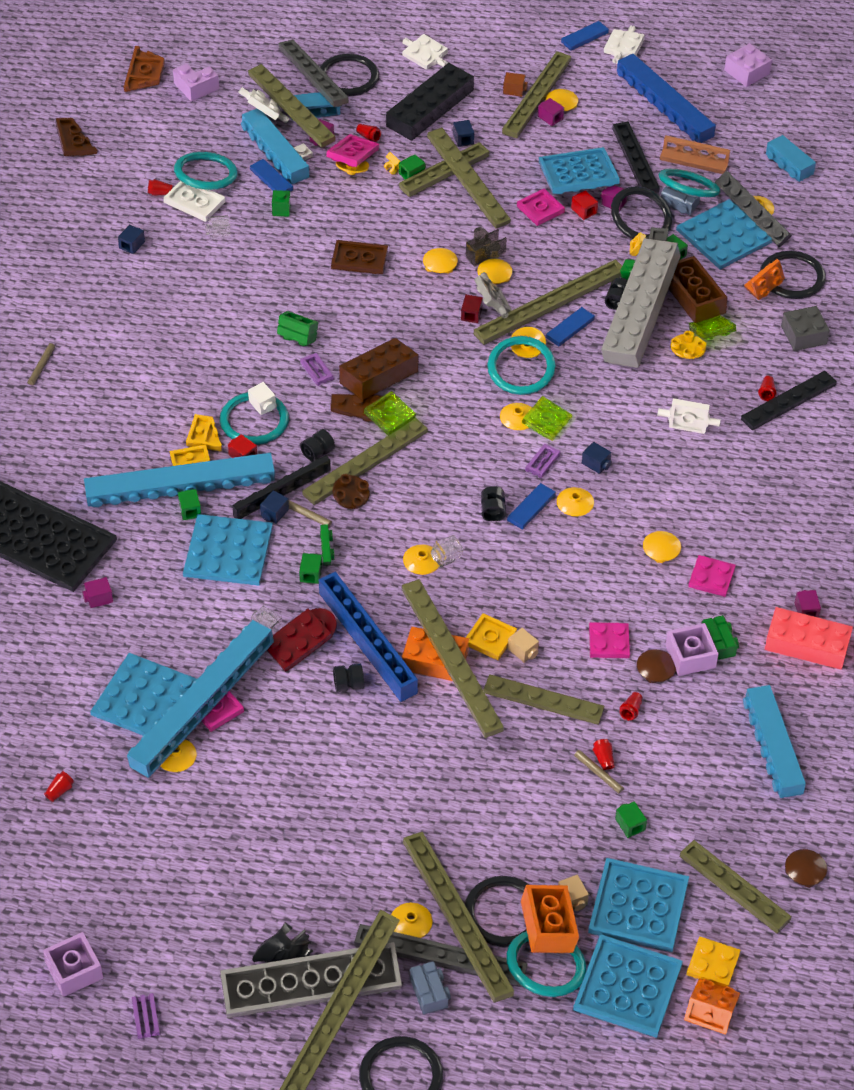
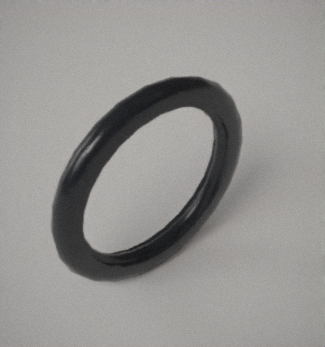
(354, 57)
(639, 191)
(821, 277)
(478, 890)
(401, 1041)

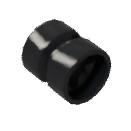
(615, 293)
(317, 445)
(493, 503)
(350, 677)

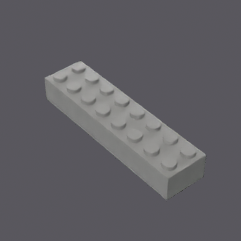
(641, 303)
(301, 981)

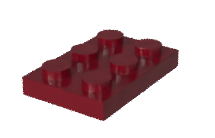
(298, 640)

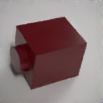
(471, 308)

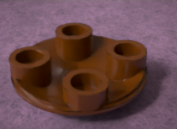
(351, 491)
(656, 666)
(806, 867)

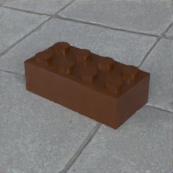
(697, 291)
(378, 368)

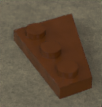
(72, 138)
(352, 405)

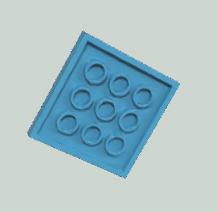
(578, 170)
(724, 234)
(228, 549)
(140, 694)
(639, 904)
(628, 985)

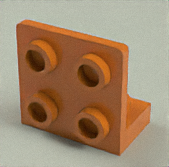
(766, 280)
(711, 1006)

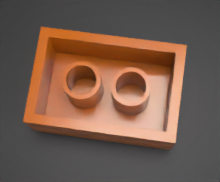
(422, 656)
(549, 919)

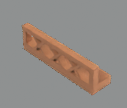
(695, 158)

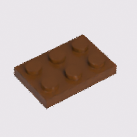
(359, 257)

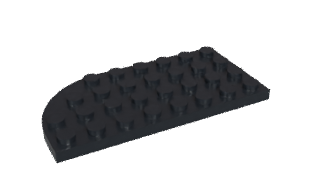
(49, 539)

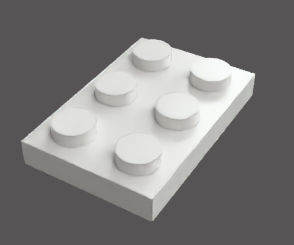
(194, 201)

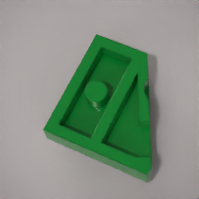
(327, 553)

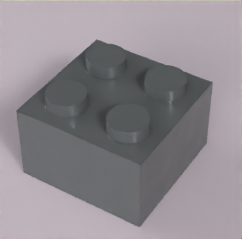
(805, 328)

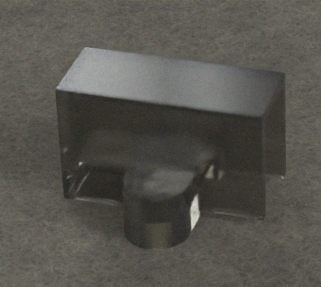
(484, 246)

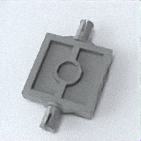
(492, 295)

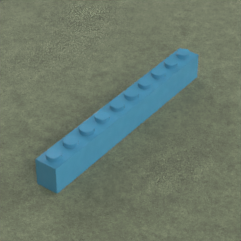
(175, 479)
(200, 699)

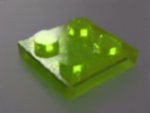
(713, 327)
(389, 413)
(547, 418)

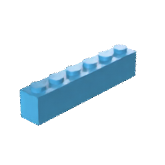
(275, 146)
(774, 742)

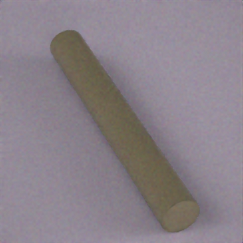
(42, 362)
(310, 514)
(598, 771)

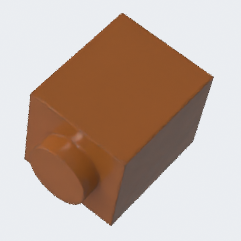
(514, 84)

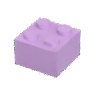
(748, 65)
(691, 649)
(73, 964)

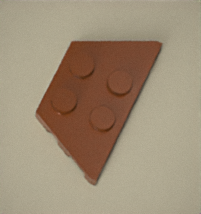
(144, 70)

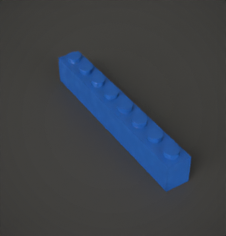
(666, 98)
(368, 637)

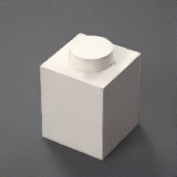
(262, 398)

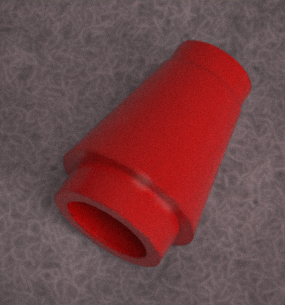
(369, 132)
(158, 187)
(767, 389)
(630, 708)
(604, 753)
(60, 784)

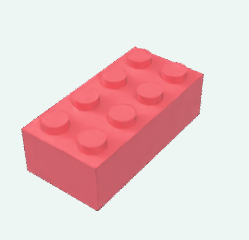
(808, 638)

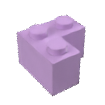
(194, 83)

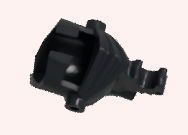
(280, 947)

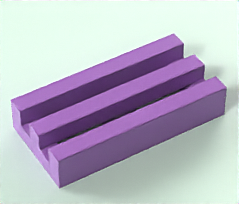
(322, 379)
(536, 471)
(143, 1000)

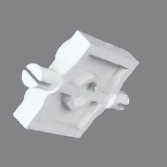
(623, 43)
(425, 52)
(262, 103)
(689, 416)

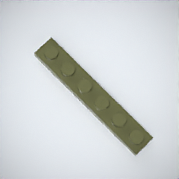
(441, 171)
(544, 699)
(735, 886)

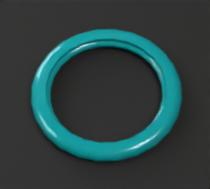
(233, 172)
(714, 188)
(517, 340)
(258, 440)
(537, 988)

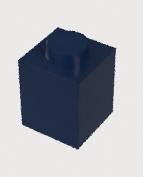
(463, 133)
(131, 239)
(596, 458)
(274, 507)

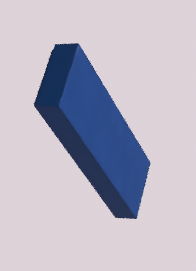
(584, 35)
(270, 176)
(570, 326)
(531, 506)

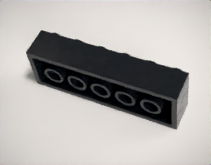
(429, 101)

